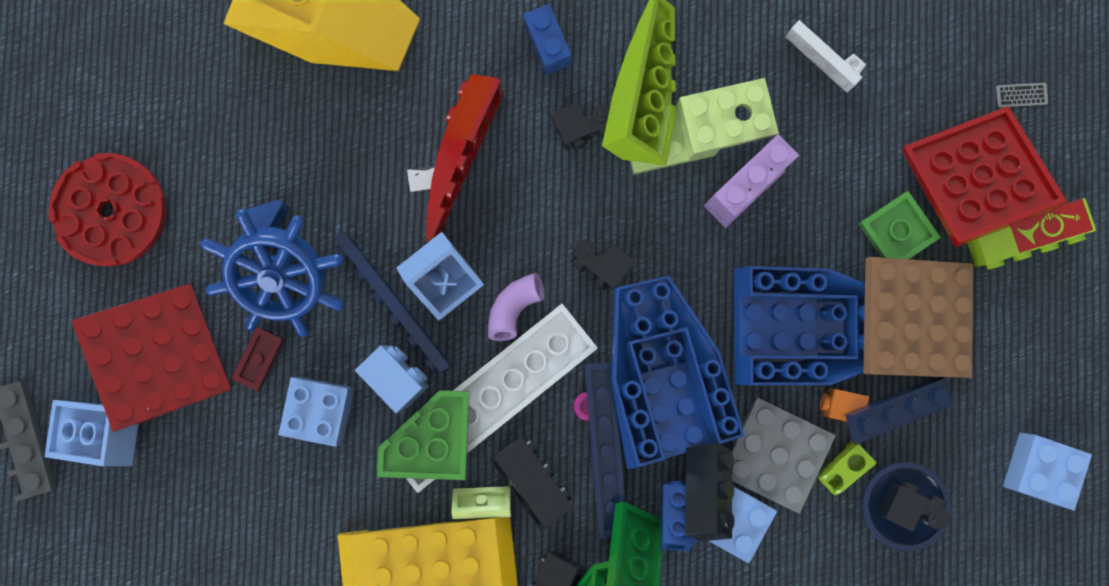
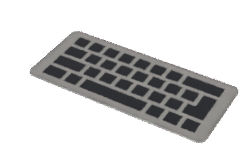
(1022, 94)

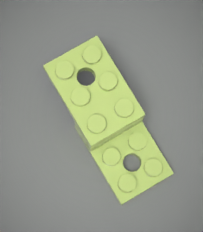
(709, 123)

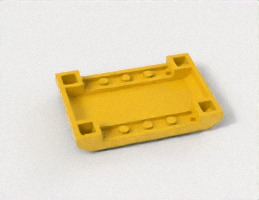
(431, 555)

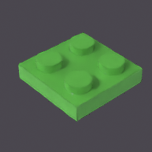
(899, 228)

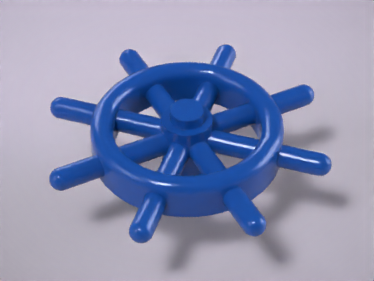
(273, 273)

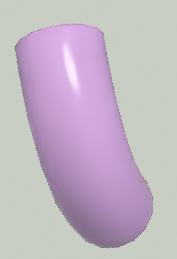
(510, 304)

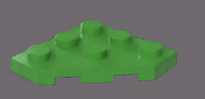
(430, 442)

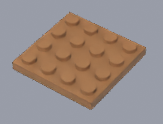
(918, 318)

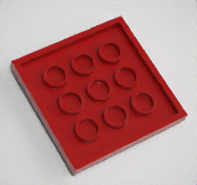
(983, 176)
(151, 356)

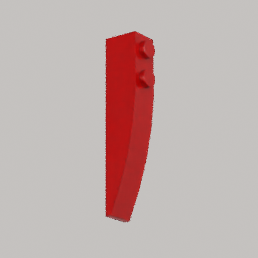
(460, 145)

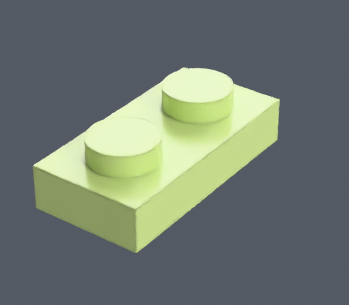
(481, 502)

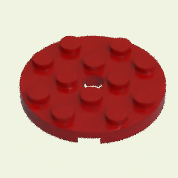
(78, 206)

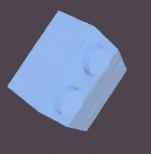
(84, 435)

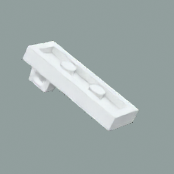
(842, 72)

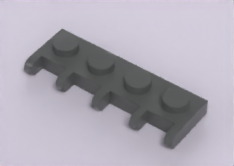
(24, 441)

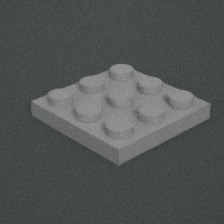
(779, 455)

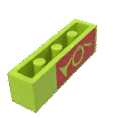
(1042, 231)

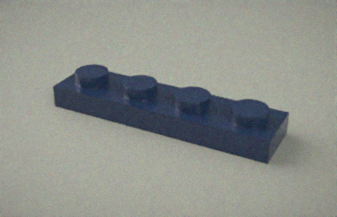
(899, 409)

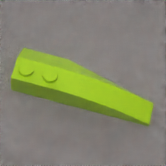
(641, 105)

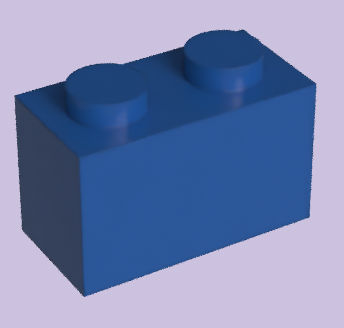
(547, 39)

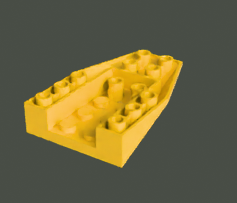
(331, 31)

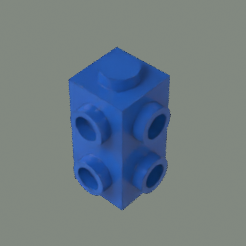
(673, 518)

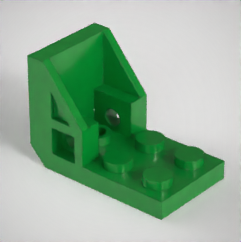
(634, 551)

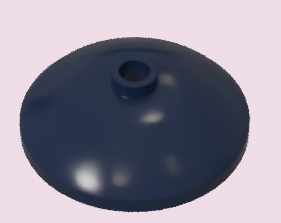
(888, 531)

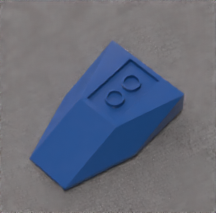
(797, 326)
(666, 376)

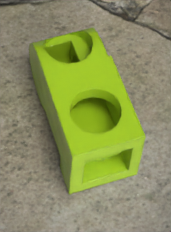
(846, 468)

